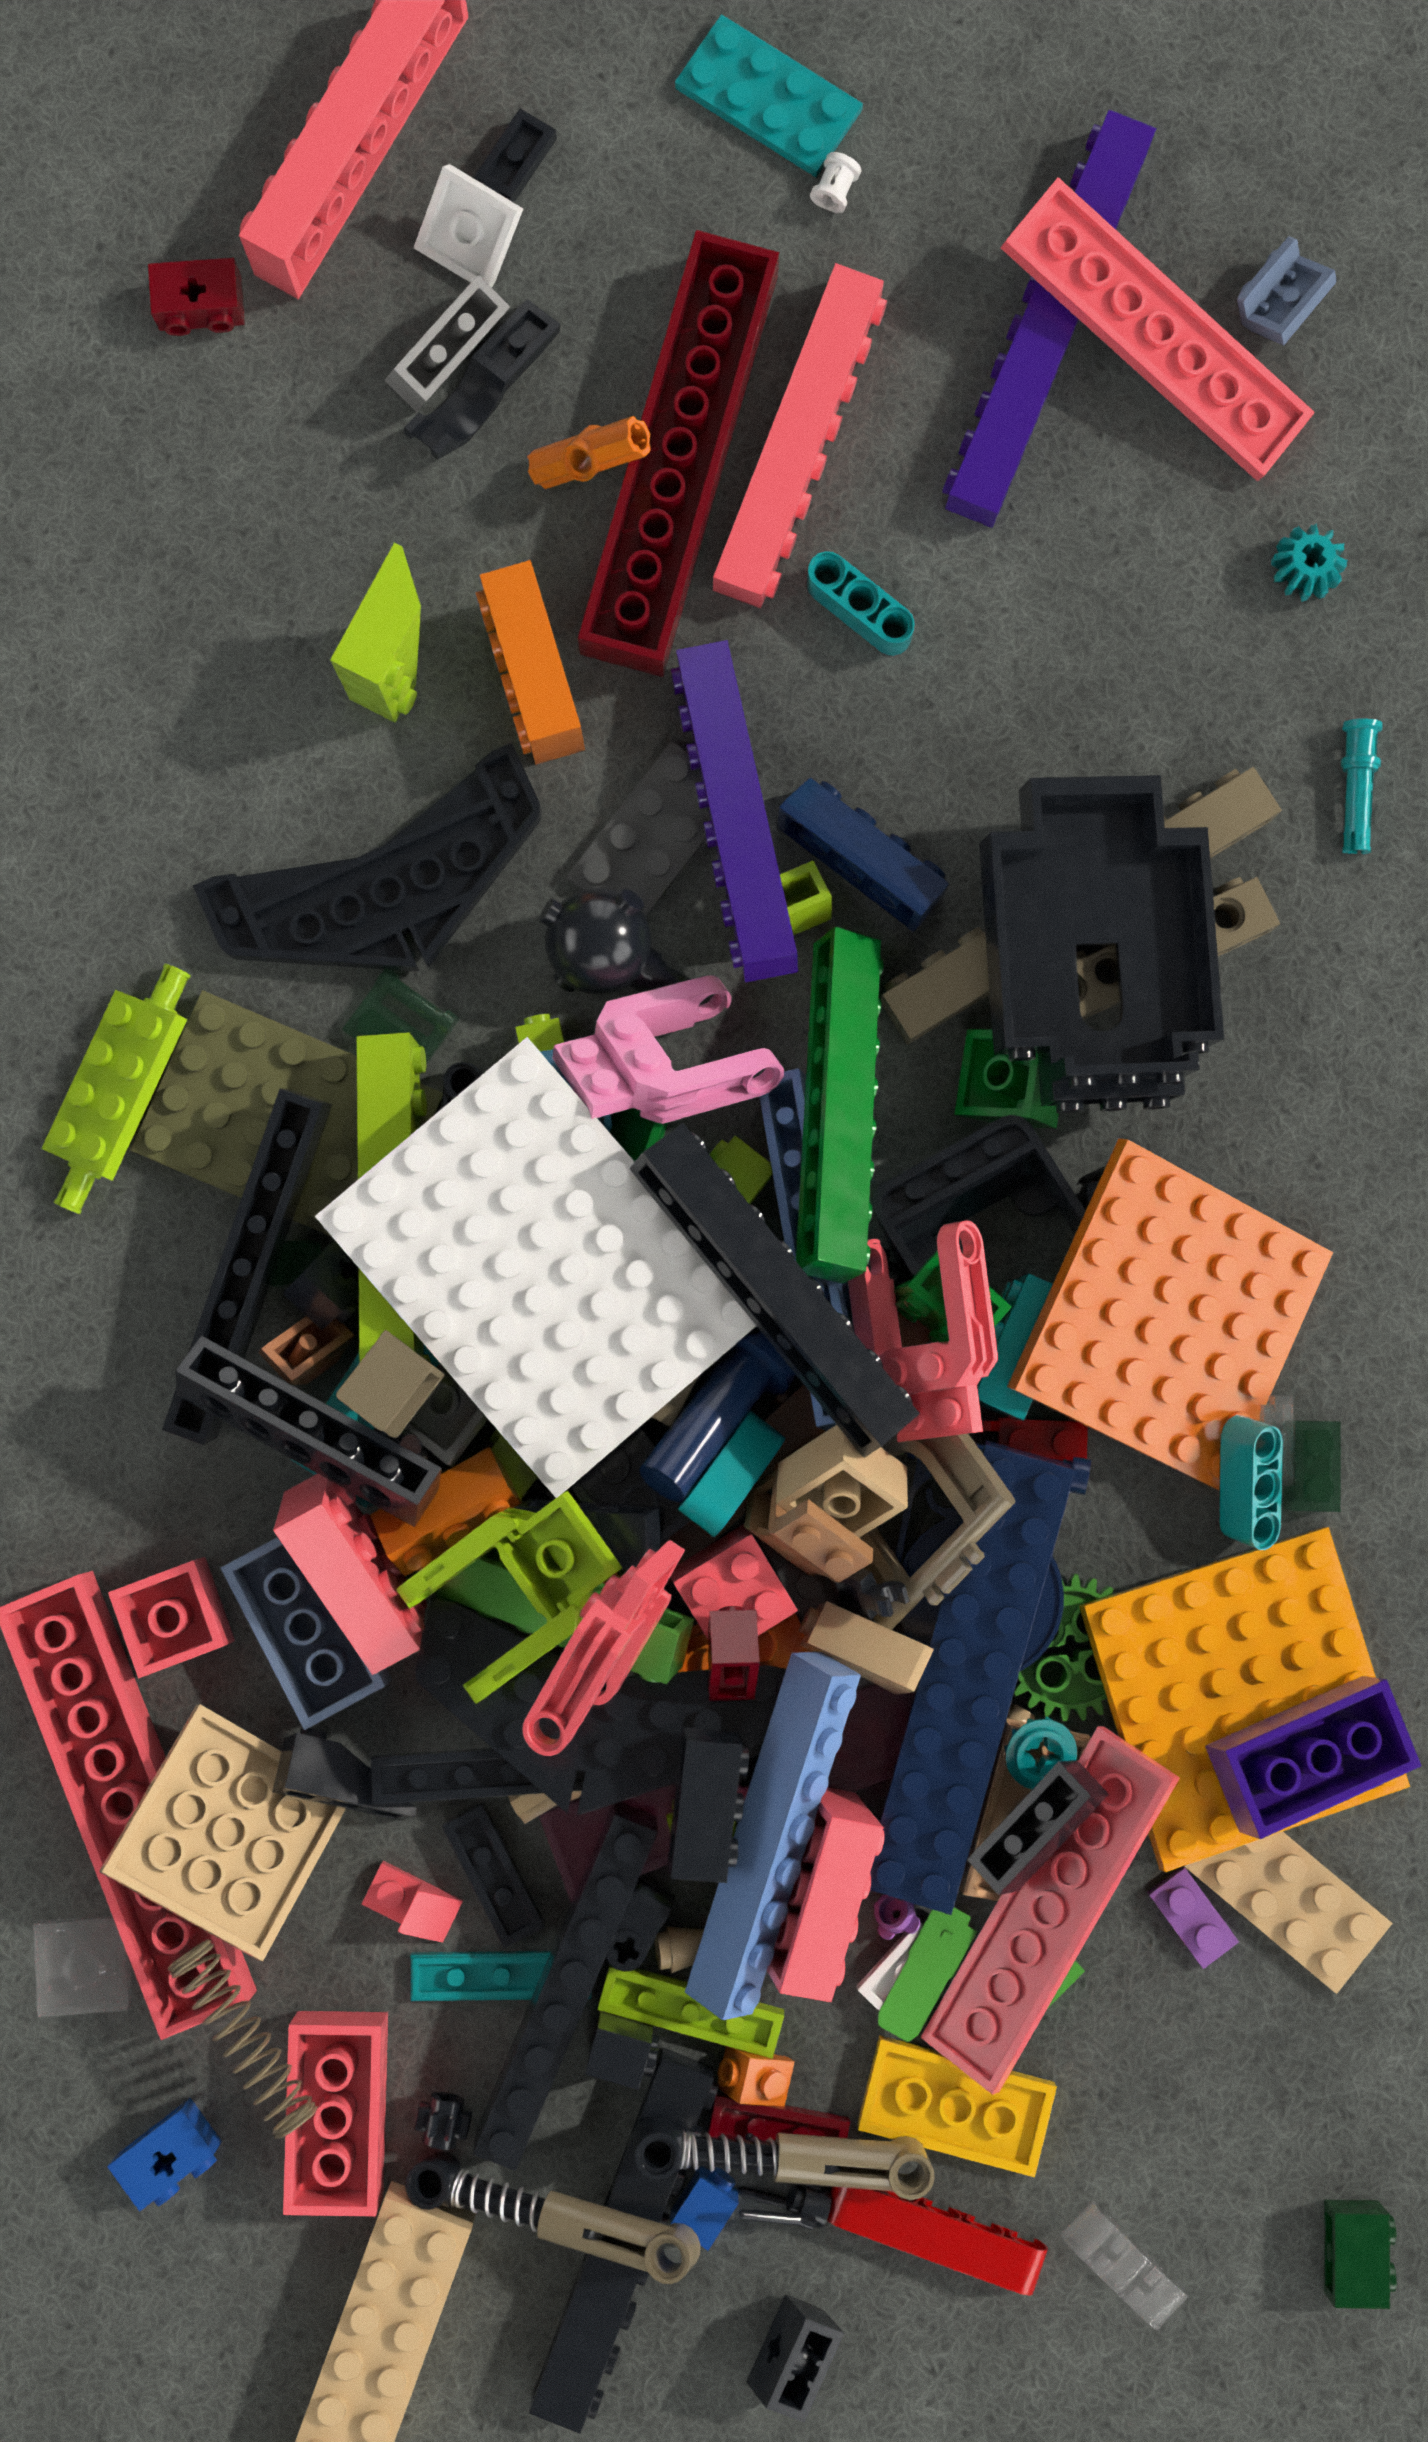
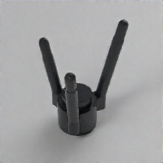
(806, 2204)

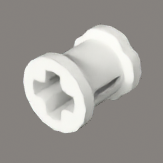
(835, 182)

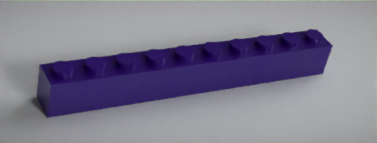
(1040, 336)

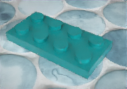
(768, 95)

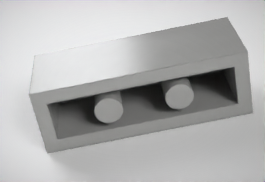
(447, 343)

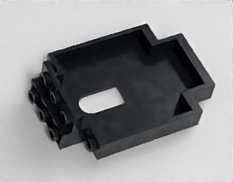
(1101, 873)

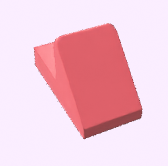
(413, 1903)

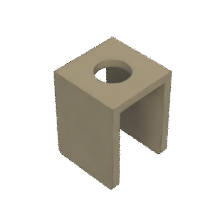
(389, 1385)

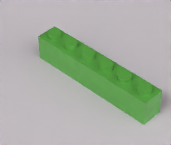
(495, 1594)

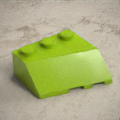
(382, 642)

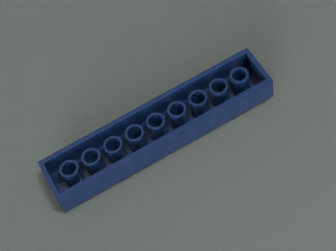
(969, 1689)

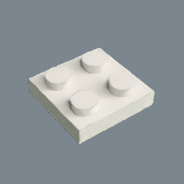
(467, 226)

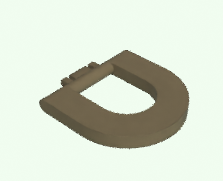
(977, 1497)

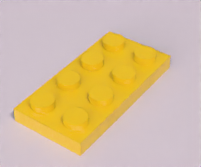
(932, 2100)

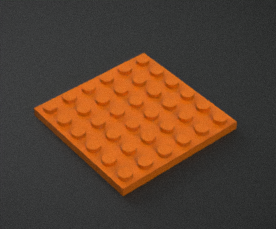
(1169, 1313)

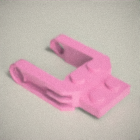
(629, 1069)

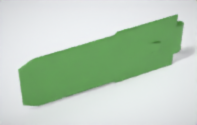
(927, 1970)

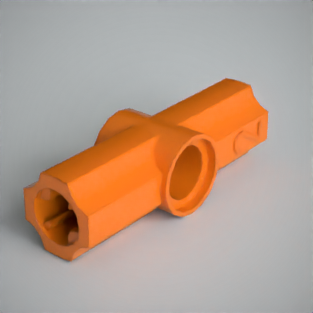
(589, 452)

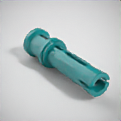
(1360, 765)

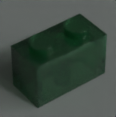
(1315, 1467)

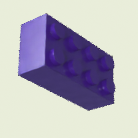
(1313, 1756)

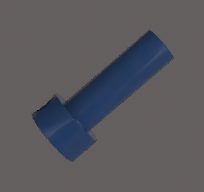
(715, 1414)

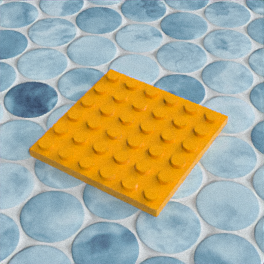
(1218, 1655)

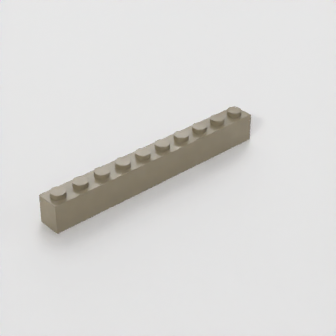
(961, 977)

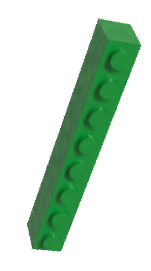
(839, 1107)

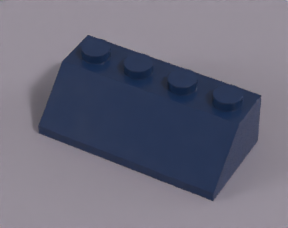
(861, 852)

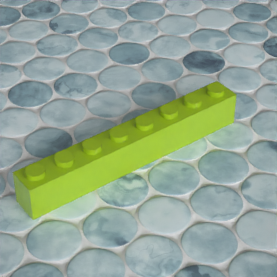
(386, 1116)

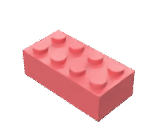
(349, 1571)
(827, 1898)
(340, 2151)

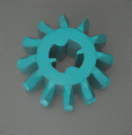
(1314, 579)

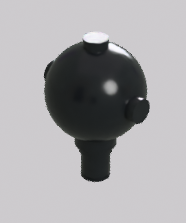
(603, 943)

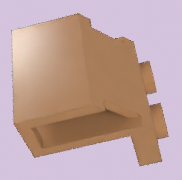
(805, 1534)

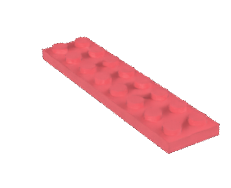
(1157, 329)
(1045, 1924)

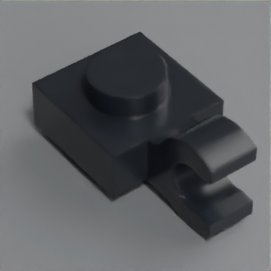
(867, 1598)

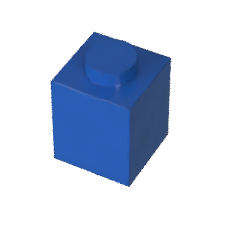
(706, 2204)

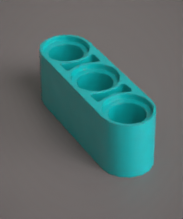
(852, 585)
(732, 1474)
(1251, 1482)

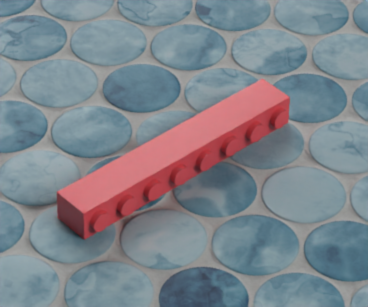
(798, 437)

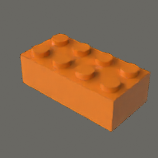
(528, 651)

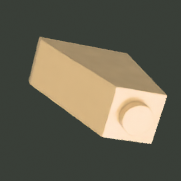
(865, 1647)

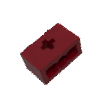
(174, 293)

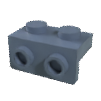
(1283, 293)

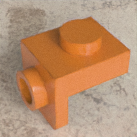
(755, 2078)

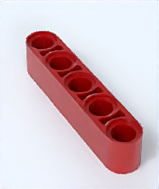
(940, 2236)

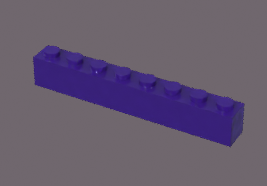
(735, 811)

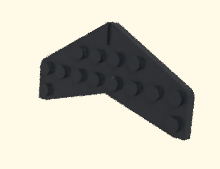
(365, 905)
(621, 1745)

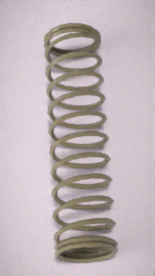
(186, 1963)

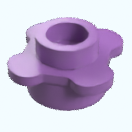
(888, 1925)

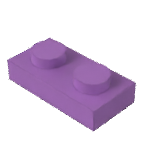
(1193, 1917)

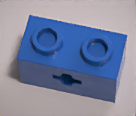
(143, 2172)

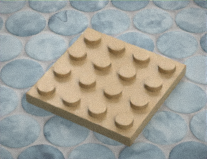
(218, 1839)

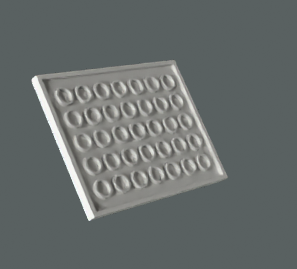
(537, 1267)

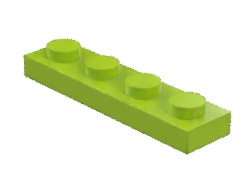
(664, 2004)

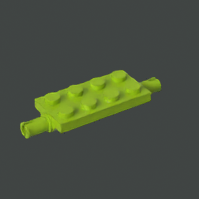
(115, 1085)

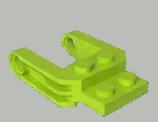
(553, 1560)

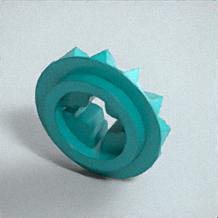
(1056, 1739)

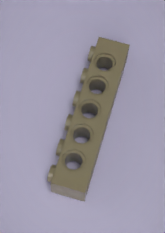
(1250, 916)

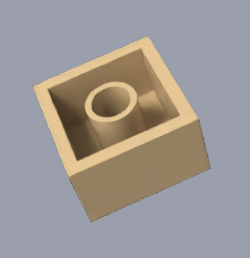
(843, 1483)

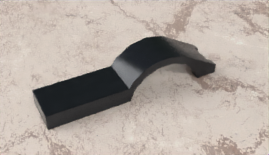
(487, 379)

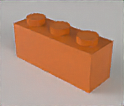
(463, 1502)

